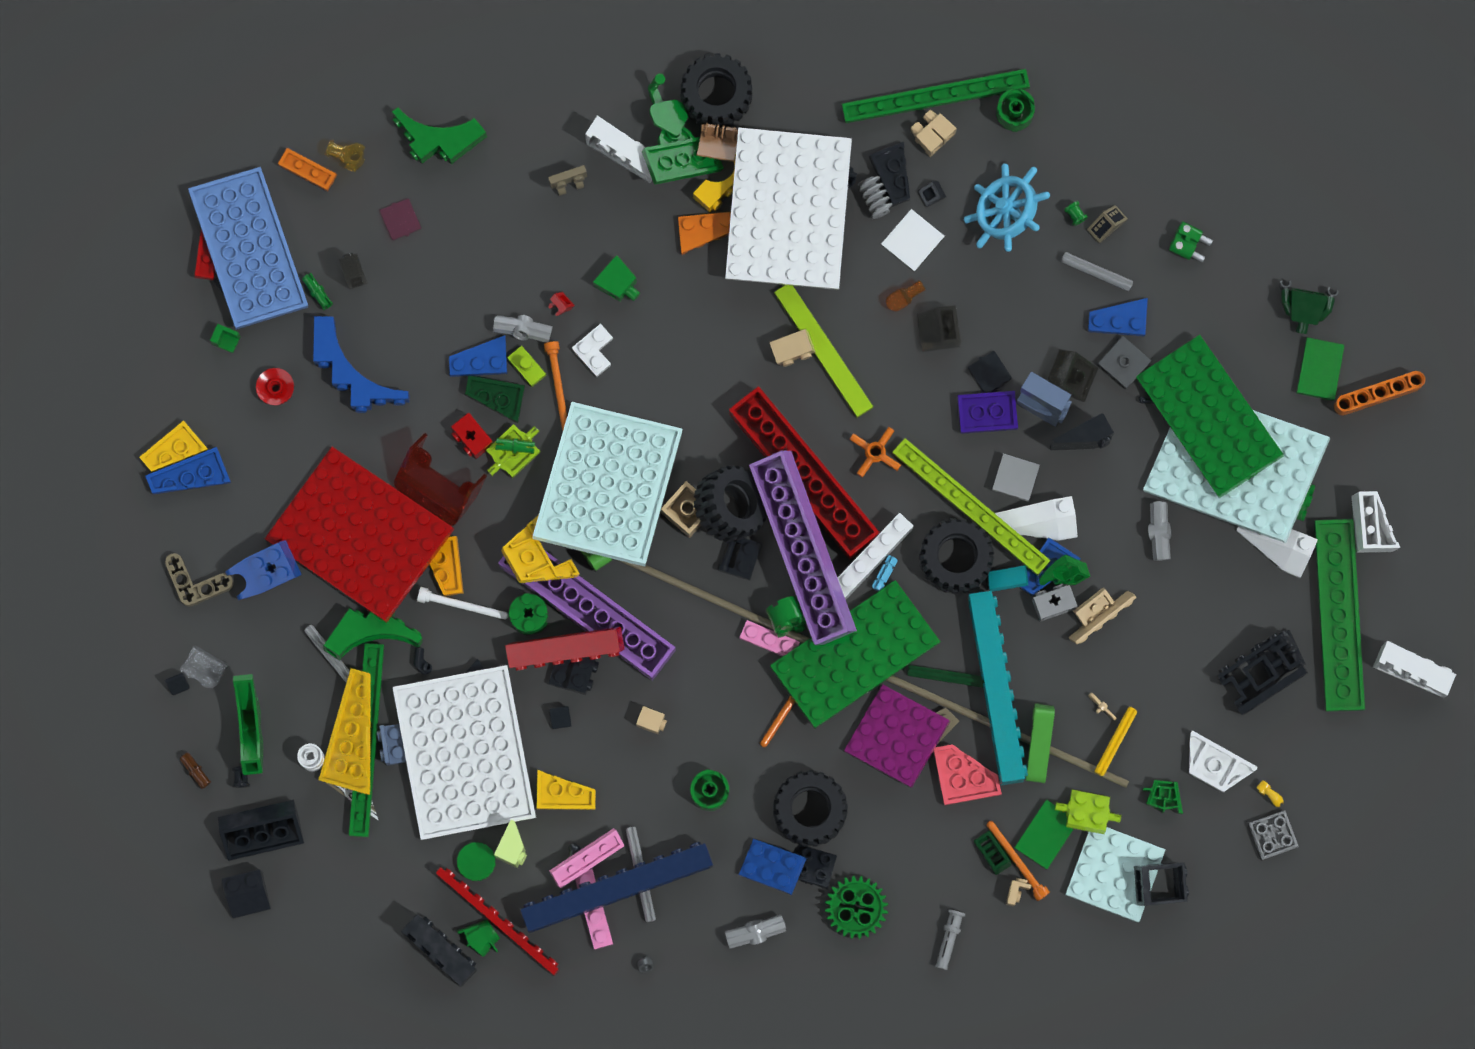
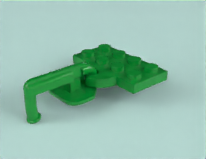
(677, 148)

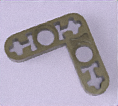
(195, 589)

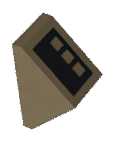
(1107, 223)

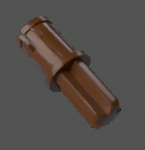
(195, 770)

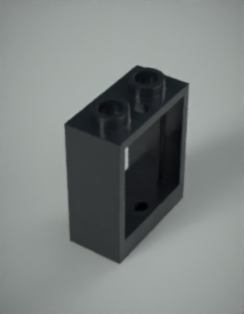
(1142, 884)

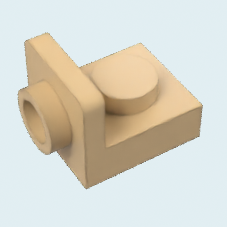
(1013, 894)

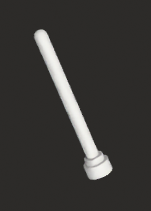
(426, 596)

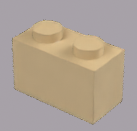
(792, 348)

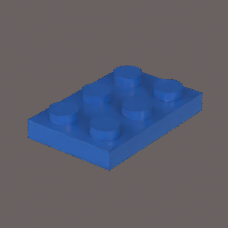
(772, 866)

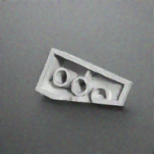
(1044, 520)
(1288, 556)

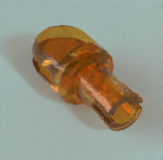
(903, 297)

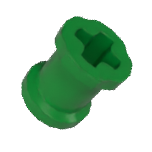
(1075, 213)

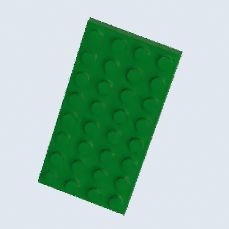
(1209, 416)
(842, 671)

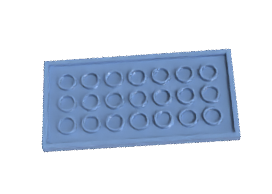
(248, 248)

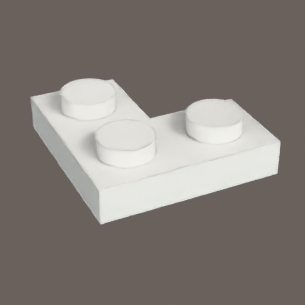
(589, 350)

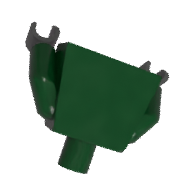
(1306, 306)

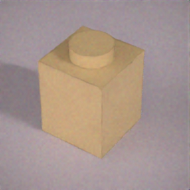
(651, 720)

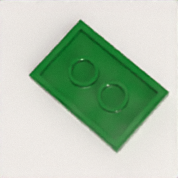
(1320, 369)
(1045, 835)

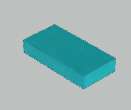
(1008, 578)

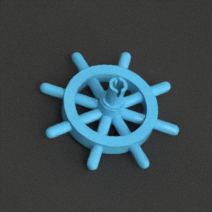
(1006, 207)

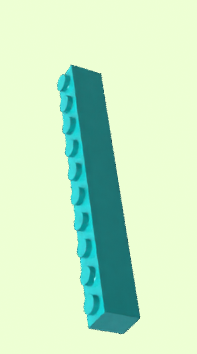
(996, 688)

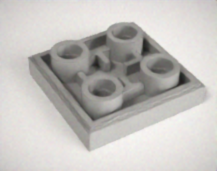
(1015, 477)
(1273, 835)

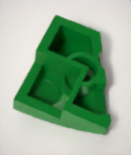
(1066, 571)

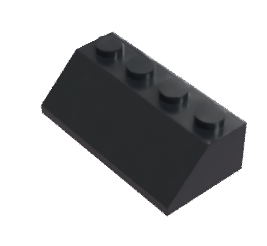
(260, 830)

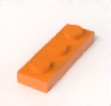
(307, 169)

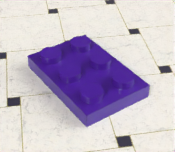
(987, 412)

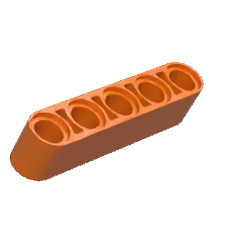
(1385, 386)

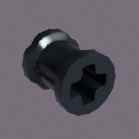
(237, 778)

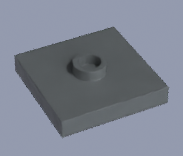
(1124, 362)

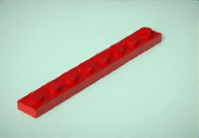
(492, 914)

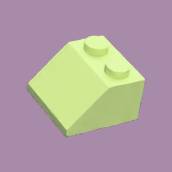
(511, 847)

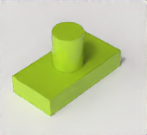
(526, 366)

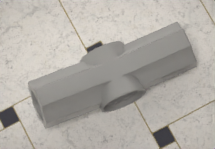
(522, 328)
(1159, 531)
(755, 931)

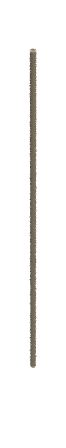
(894, 680)

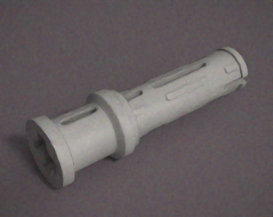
(951, 930)

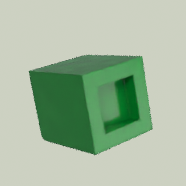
(225, 338)

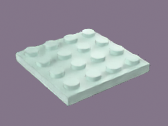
(1106, 872)

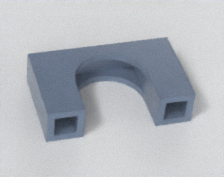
(1044, 399)

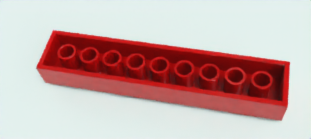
(828, 499)

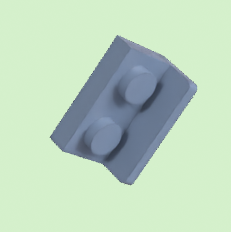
(392, 743)

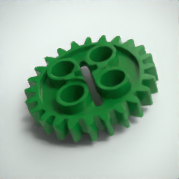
(854, 925)

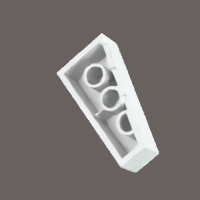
(617, 147)
(1414, 669)

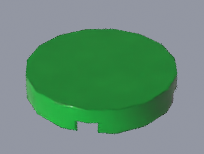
(476, 861)

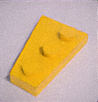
(172, 448)
(563, 794)

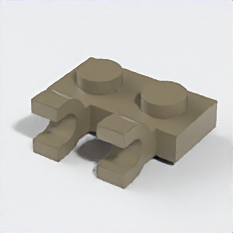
(574, 175)

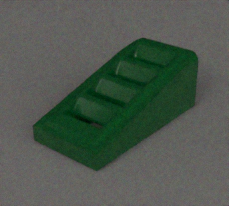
(1001, 866)

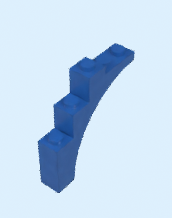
(344, 376)

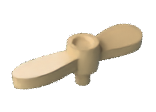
(1102, 706)

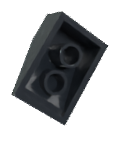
(1088, 435)

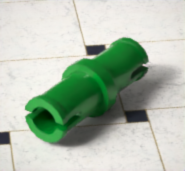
(317, 291)
(515, 445)

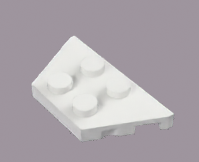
(1216, 764)

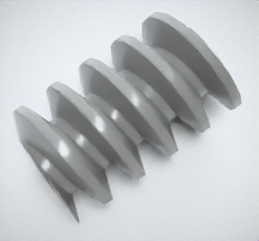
(875, 197)

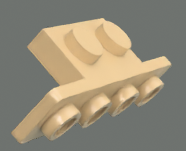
(1097, 611)

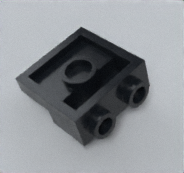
(574, 675)

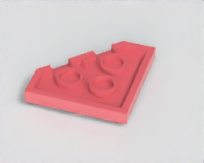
(963, 777)

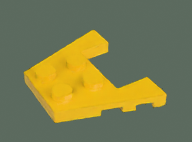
(530, 560)

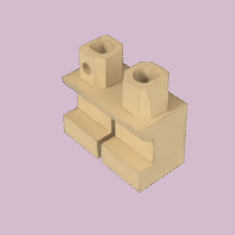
(934, 134)

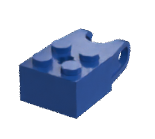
(259, 572)

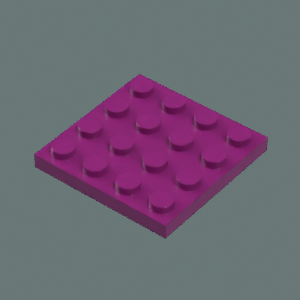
(897, 736)

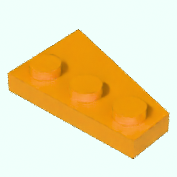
(447, 568)

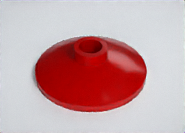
(274, 377)

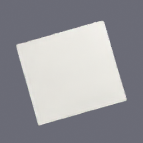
(912, 240)

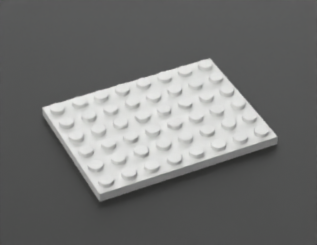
(788, 208)
(464, 752)

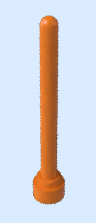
(552, 351)
(777, 722)
(1039, 890)

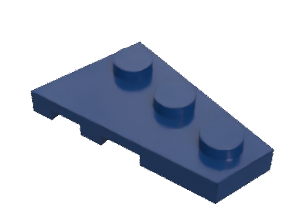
(1120, 319)
(483, 359)
(1053, 552)

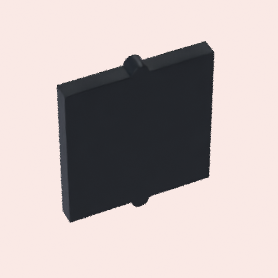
(989, 372)

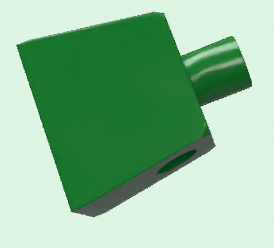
(617, 281)

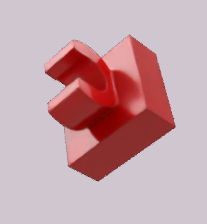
(562, 302)

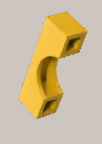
(711, 194)

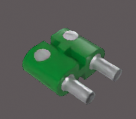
(1186, 240)

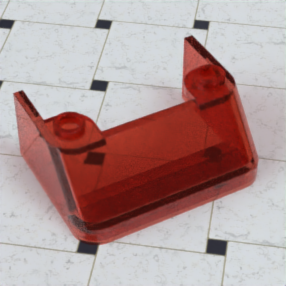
(431, 488)

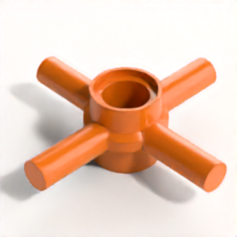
(870, 458)

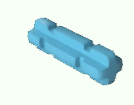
(884, 573)

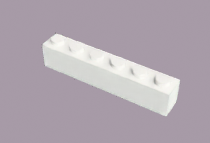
(874, 554)

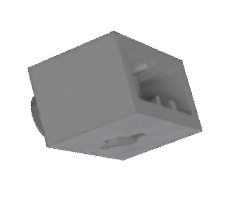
(1065, 603)

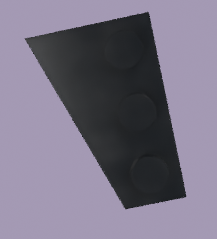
(891, 167)

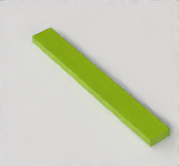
(824, 350)

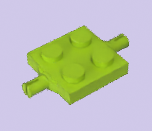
(509, 461)
(1088, 812)

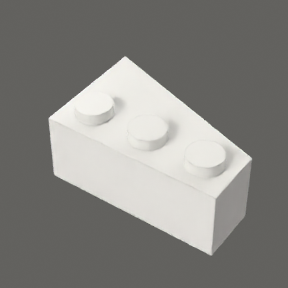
(1371, 524)

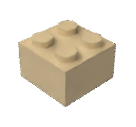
(681, 510)

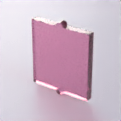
(400, 219)

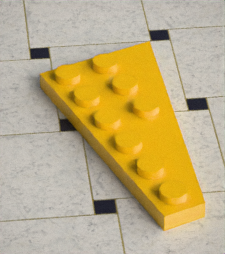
(349, 746)

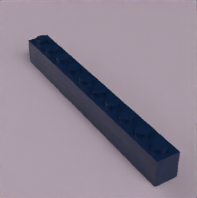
(616, 888)

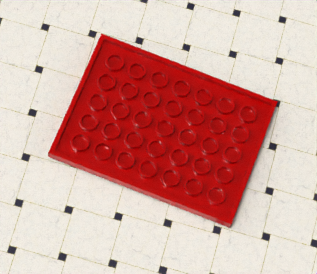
(360, 534)

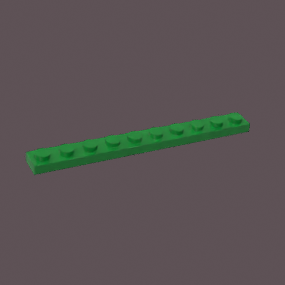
(935, 96)
(362, 802)

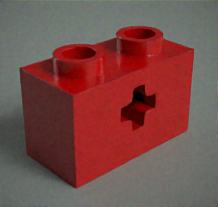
(469, 425)

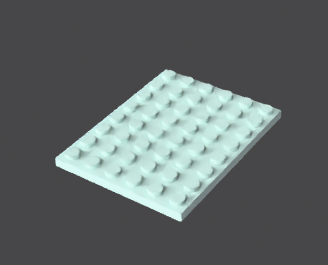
(607, 484)
(1262, 503)

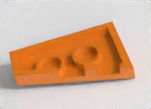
(702, 229)

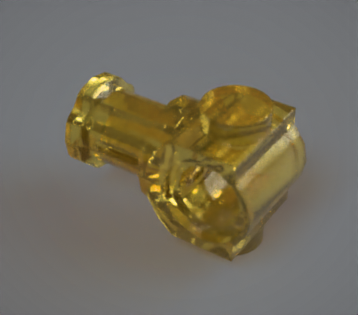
(345, 154)

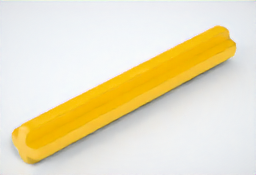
(1115, 741)

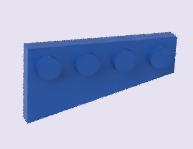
(195, 472)

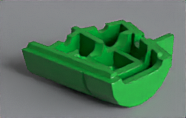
(1164, 796)
(481, 937)

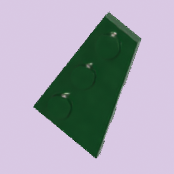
(497, 395)

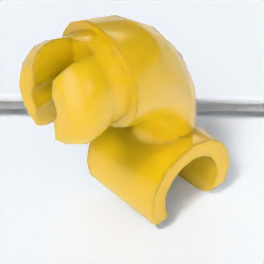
(1265, 788)

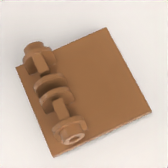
(718, 142)

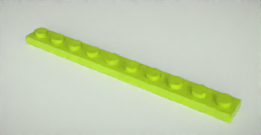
(971, 507)

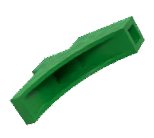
(428, 140)
(356, 630)
(249, 724)

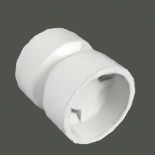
(311, 757)

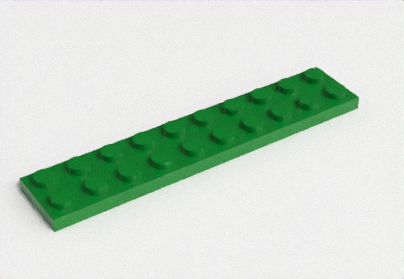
(1339, 615)

